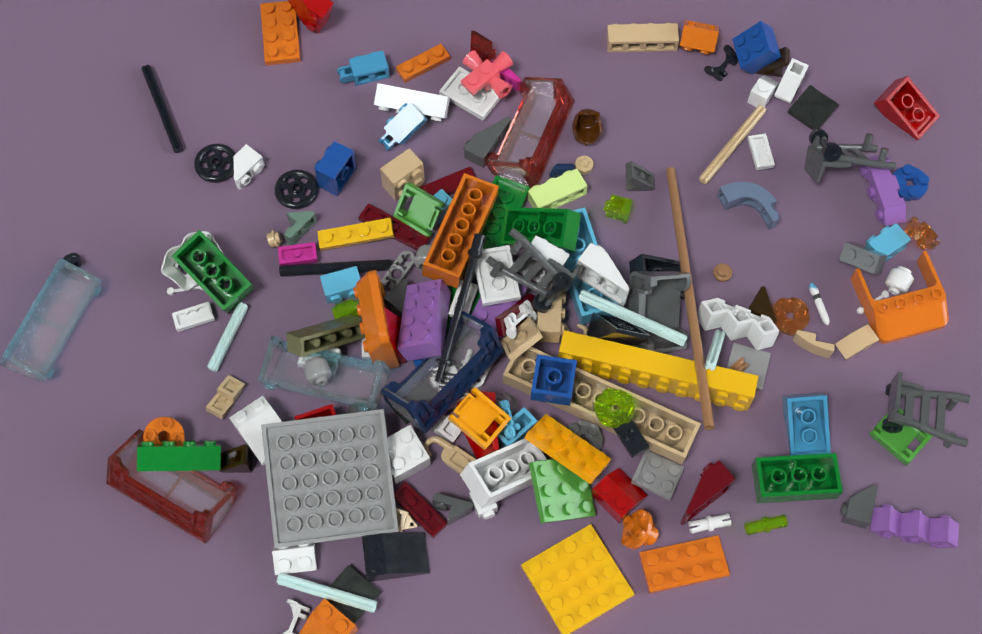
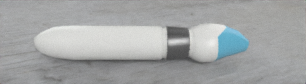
(819, 303)

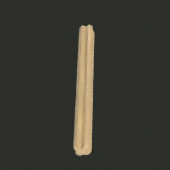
(732, 144)

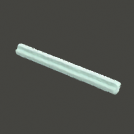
(327, 592)

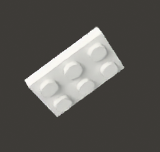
(478, 104)
(498, 289)

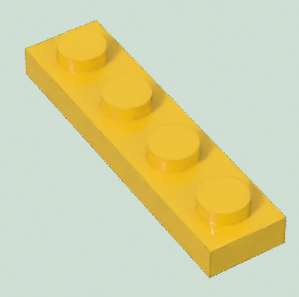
(355, 234)

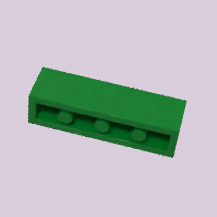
(178, 457)

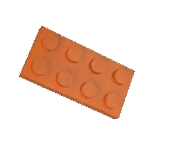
(280, 33)
(684, 564)

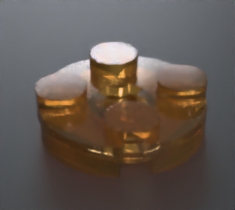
(921, 233)
(800, 316)

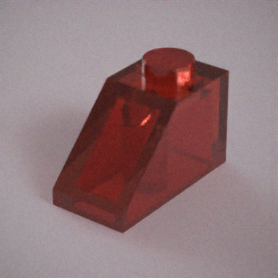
(482, 46)

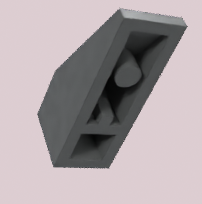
(486, 142)

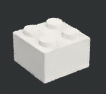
(548, 251)
(406, 454)

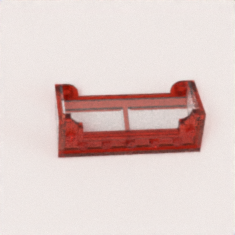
(533, 131)
(177, 496)

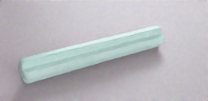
(227, 337)
(715, 349)

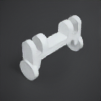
(512, 320)
(296, 609)

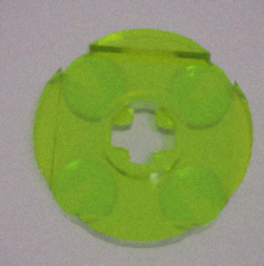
(619, 416)

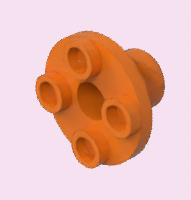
(164, 429)
(639, 530)

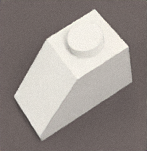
(762, 91)

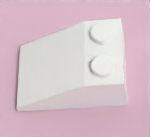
(601, 274)
(249, 422)

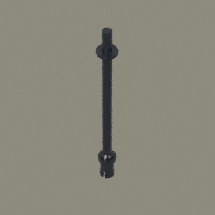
(475, 254)

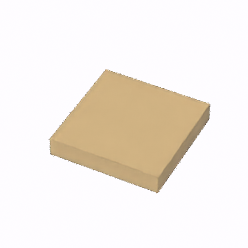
(526, 337)

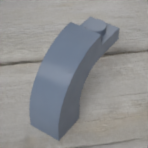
(750, 195)

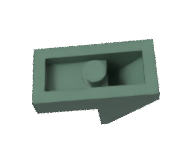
(301, 224)

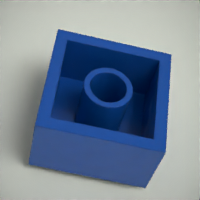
(756, 47)
(335, 168)
(553, 380)

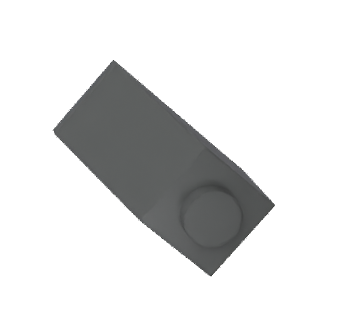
(859, 508)

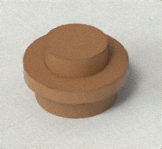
(722, 272)

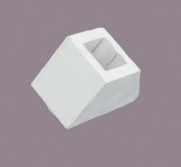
(791, 80)
(246, 165)

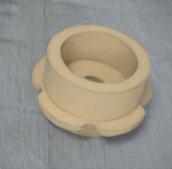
(274, 239)

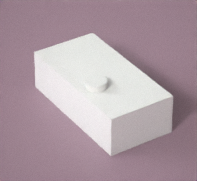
(501, 472)

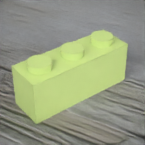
(558, 190)

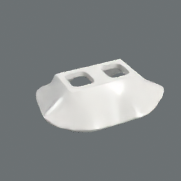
(170, 266)

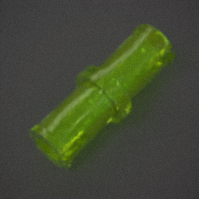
(765, 524)

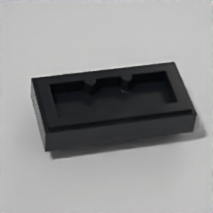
(631, 438)

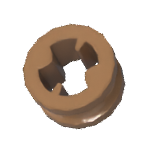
(740, 365)

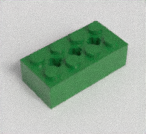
(552, 224)
(201, 273)
(804, 468)

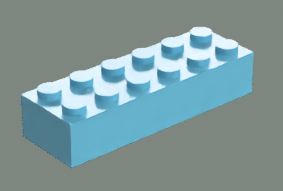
(585, 237)

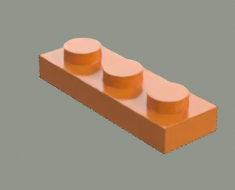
(422, 63)

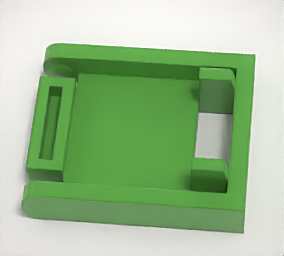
(422, 212)
(897, 442)

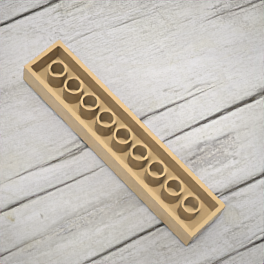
(662, 428)

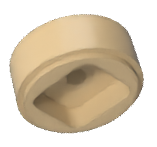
(584, 165)

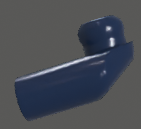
(559, 169)

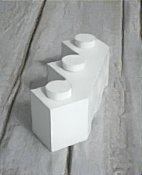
(737, 323)

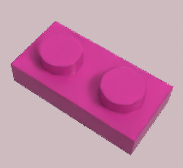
(297, 254)

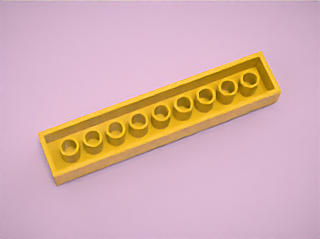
(657, 370)

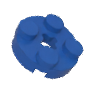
(917, 177)

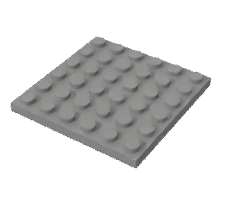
(329, 478)

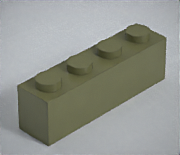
(324, 335)

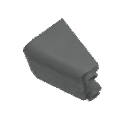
(658, 298)

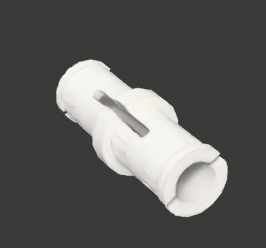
(709, 523)

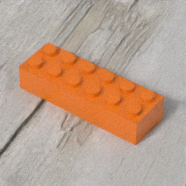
(463, 219)

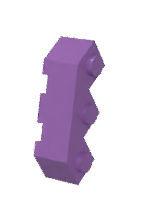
(884, 191)
(915, 527)

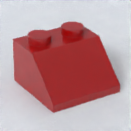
(618, 494)

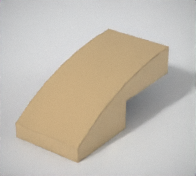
(807, 341)
(857, 341)
(226, 397)

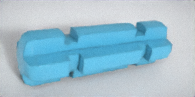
(509, 431)

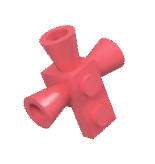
(486, 74)

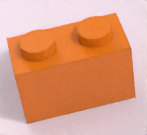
(699, 36)
(328, 620)

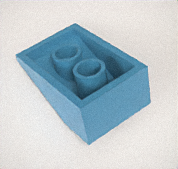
(807, 423)

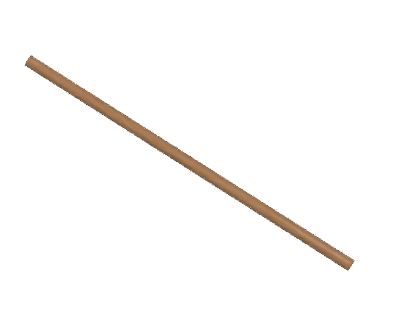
(690, 302)

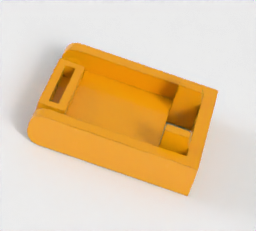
(476, 415)

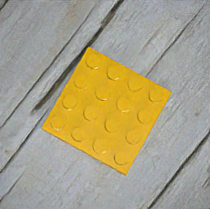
(577, 580)

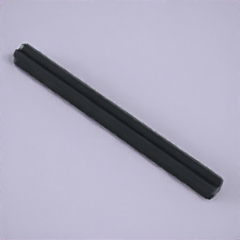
(162, 109)
(326, 268)

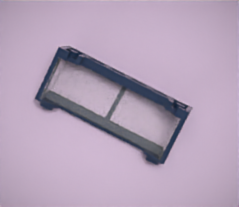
(426, 401)

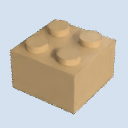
(402, 170)

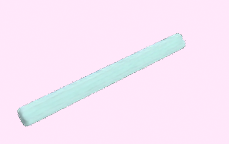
(633, 318)

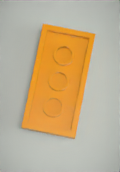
(568, 448)

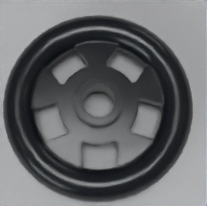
(223, 174)
(305, 200)

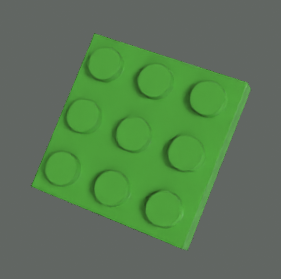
(560, 492)

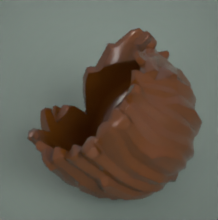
(587, 126)

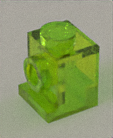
(618, 208)

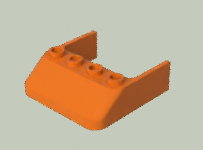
(906, 313)
(374, 323)

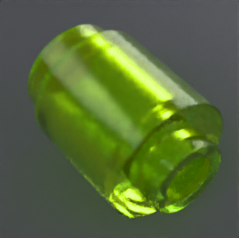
(345, 308)

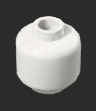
(899, 280)

